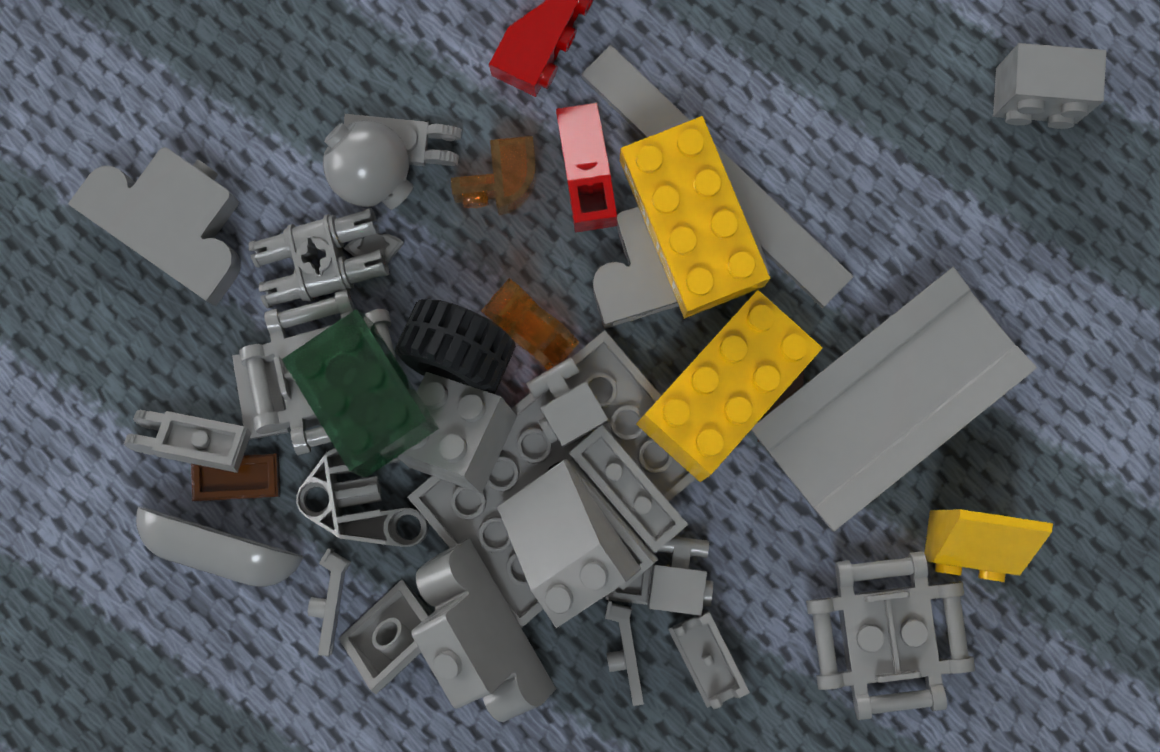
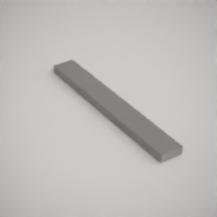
(777, 231)

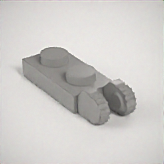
(415, 138)
(191, 439)

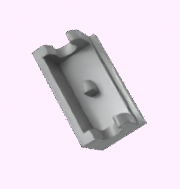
(708, 660)

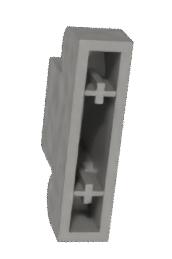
(167, 219)
(642, 287)
(475, 638)

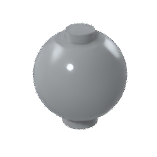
(367, 164)

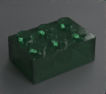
(360, 394)

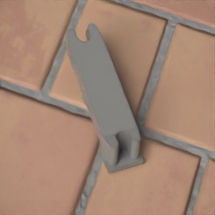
(329, 608)
(624, 658)

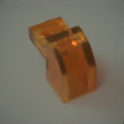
(511, 179)
(530, 326)

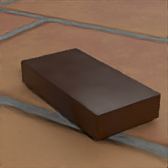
(256, 478)

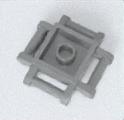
(298, 412)
(890, 635)

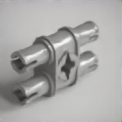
(335, 269)

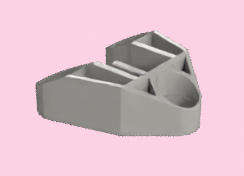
(369, 526)

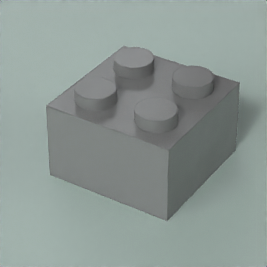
(1049, 84)
(469, 433)

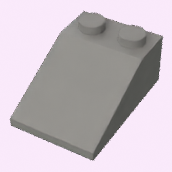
(565, 544)

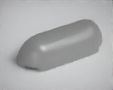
(214, 550)

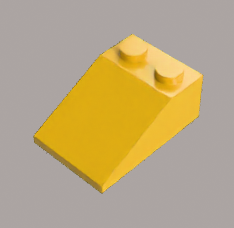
(983, 542)

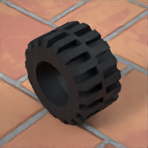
(455, 345)

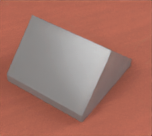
(383, 639)

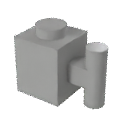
(573, 411)
(677, 586)

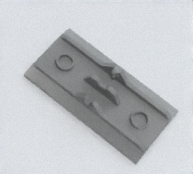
(892, 399)

